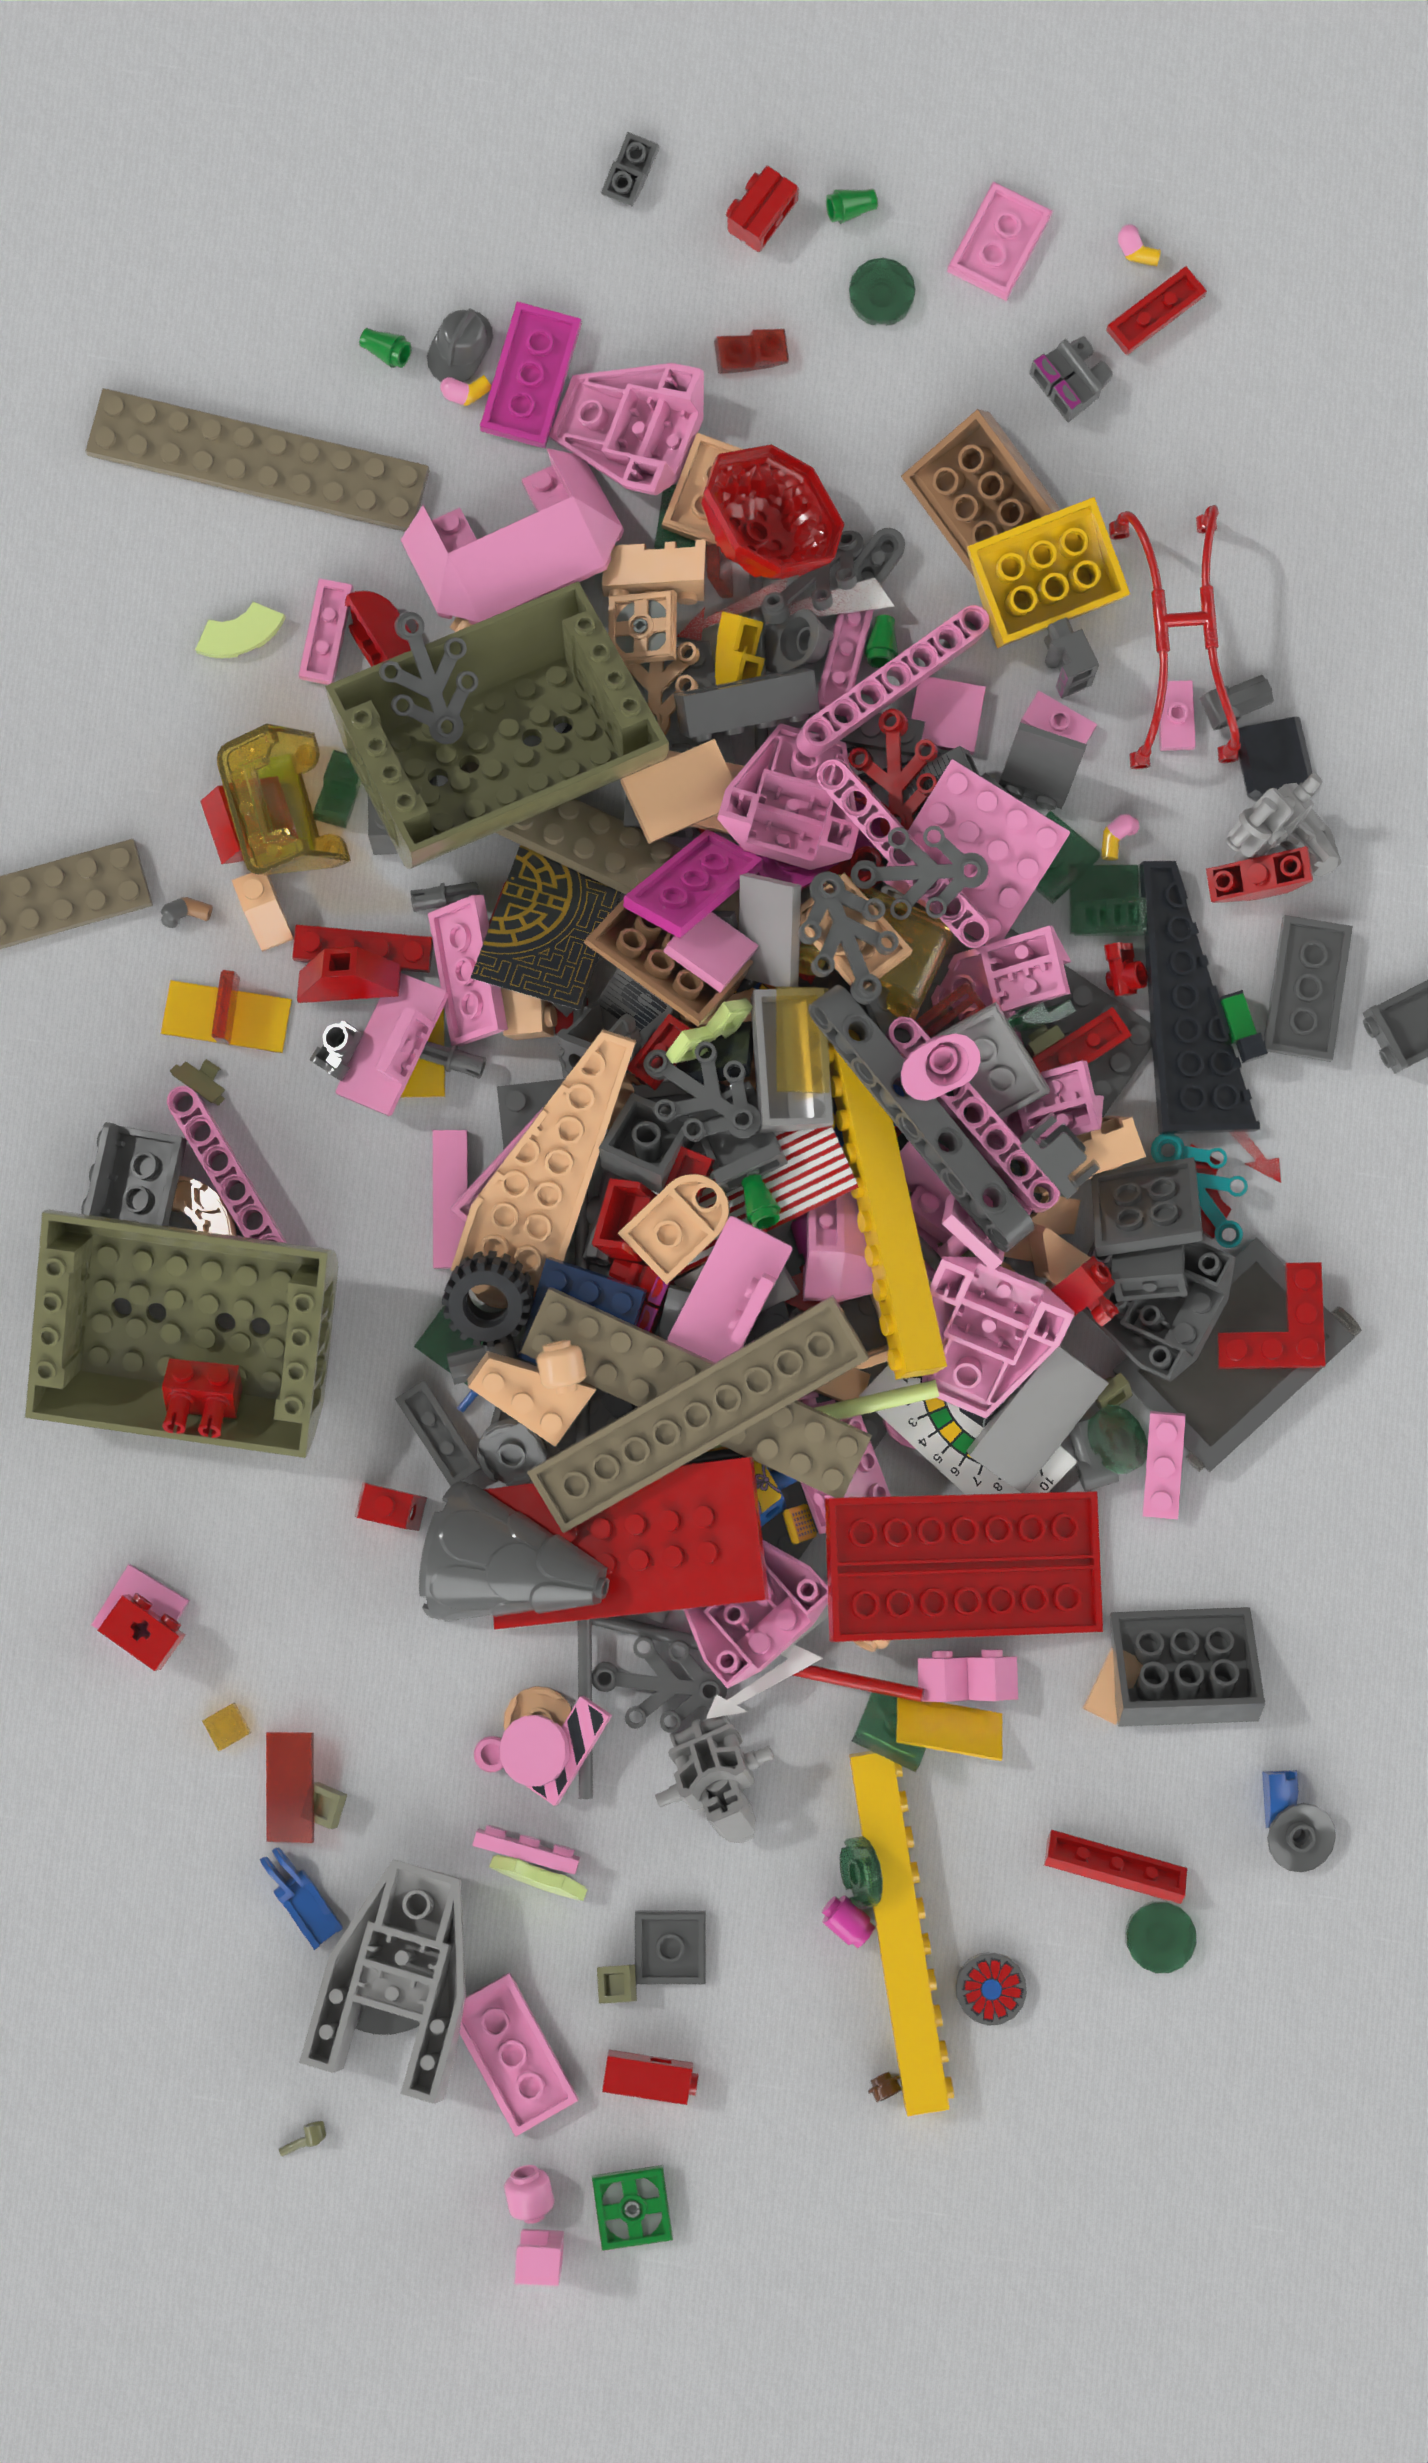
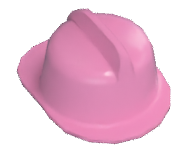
(940, 1066)

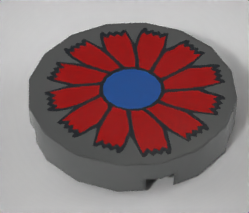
(991, 1988)

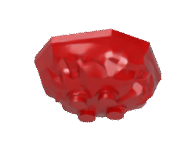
(771, 513)

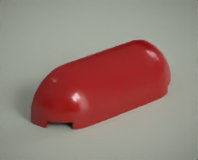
(375, 626)

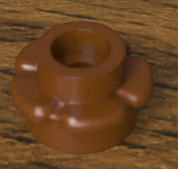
(884, 2086)

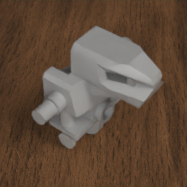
(1286, 820)
(714, 1775)

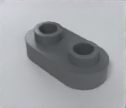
(876, 560)

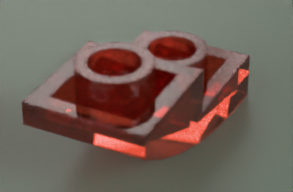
(751, 352)

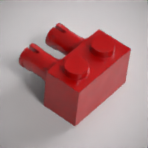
(202, 1390)

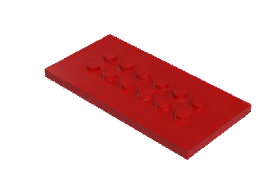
(666, 1546)
(963, 1565)

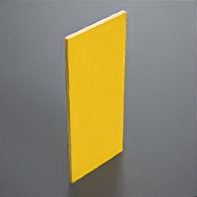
(257, 1024)

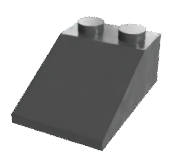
(1041, 766)

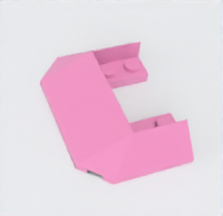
(530, 558)
(1015, 976)

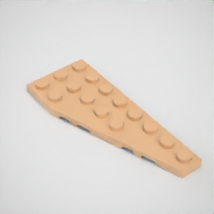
(542, 1183)

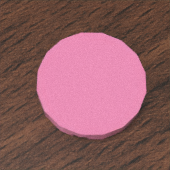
(534, 1750)

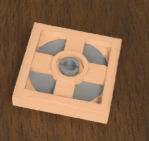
(644, 626)

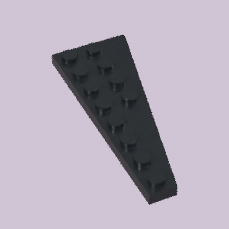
(1193, 1055)

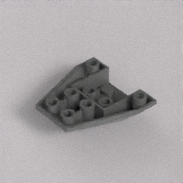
(1171, 1331)

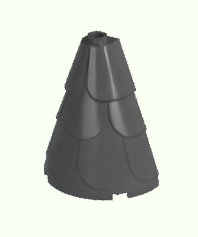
(500, 1562)

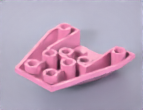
(837, 1253)
(749, 1635)

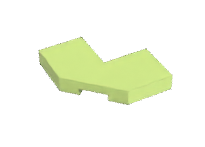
(724, 1023)

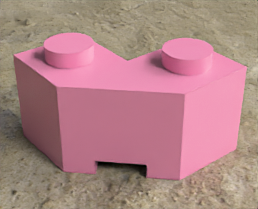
(968, 1677)

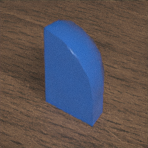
(1279, 1792)

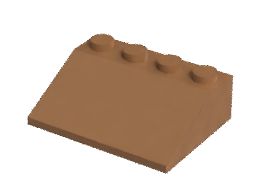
(977, 484)
(638, 950)

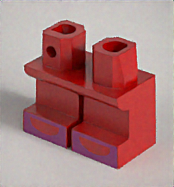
(643, 1276)

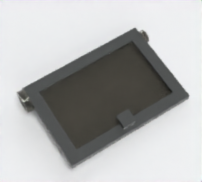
(1232, 1403)

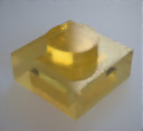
(226, 1726)

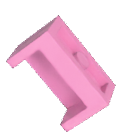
(539, 2257)

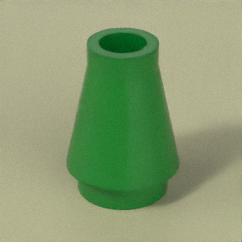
(849, 204)
(388, 347)
(882, 642)
(759, 1203)

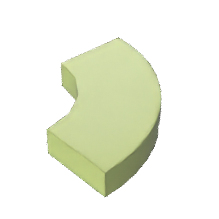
(240, 635)
(538, 1877)

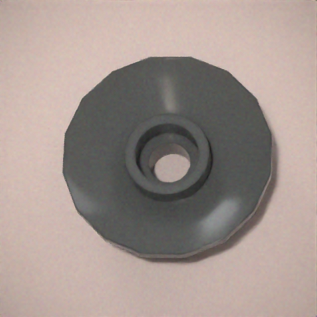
(1310, 1847)

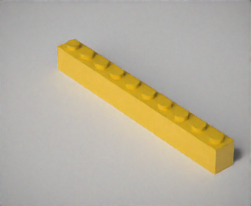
(888, 1226)
(900, 1937)

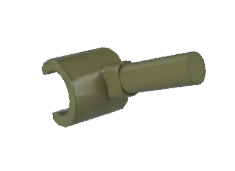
(314, 2134)

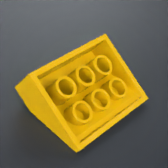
(1046, 572)

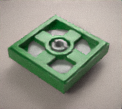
(632, 2207)

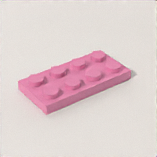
(473, 1006)
(514, 2055)

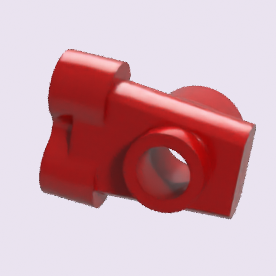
(1124, 973)

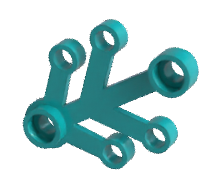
(1204, 1181)

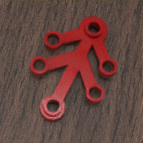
(896, 779)

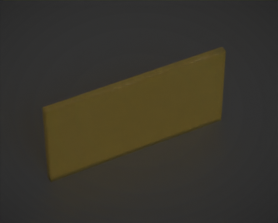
(800, 1044)

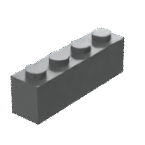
(747, 703)

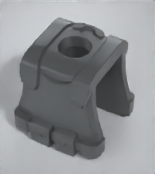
(583, 1032)

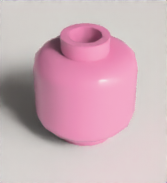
(529, 2194)

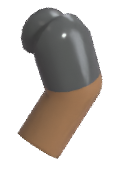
(182, 907)

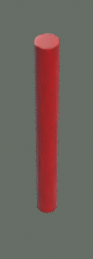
(862, 1683)

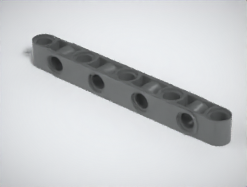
(921, 1121)

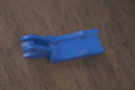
(302, 1901)

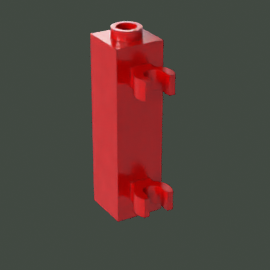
(1086, 1289)

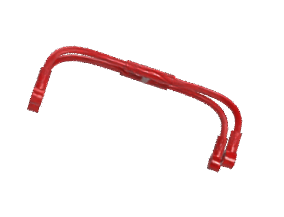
(1206, 525)

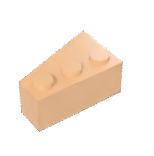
(645, 570)
(1110, 1146)
(518, 1391)

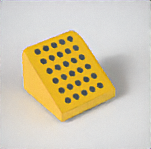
(799, 1523)

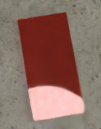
(290, 1787)

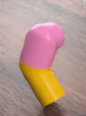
(1134, 248)
(462, 392)
(1114, 832)

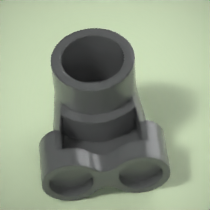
(338, 1047)

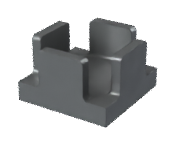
(1058, 1155)

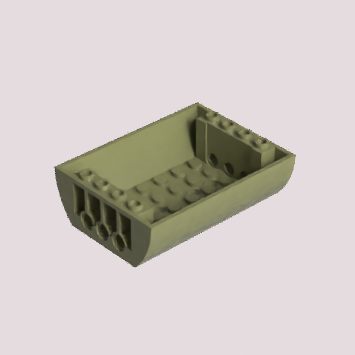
(533, 672)
(111, 1366)

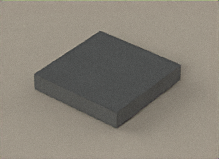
(670, 1946)

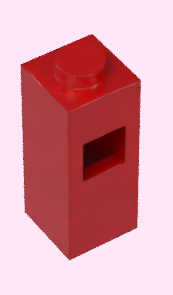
(649, 2077)

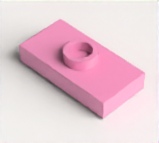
(1177, 718)
(1058, 719)

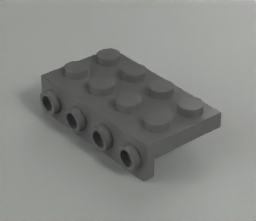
(134, 1175)

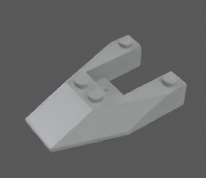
(401, 1959)

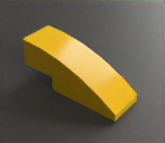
(737, 648)

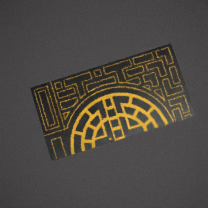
(542, 929)

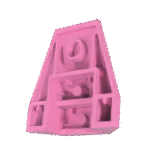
(633, 422)
(783, 810)
(992, 1331)

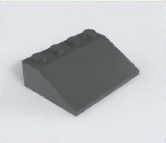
(1194, 1668)

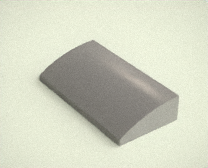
(780, 1109)
(1036, 1419)

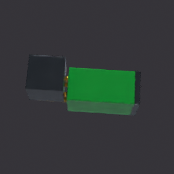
(1243, 1032)

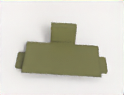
(200, 1080)

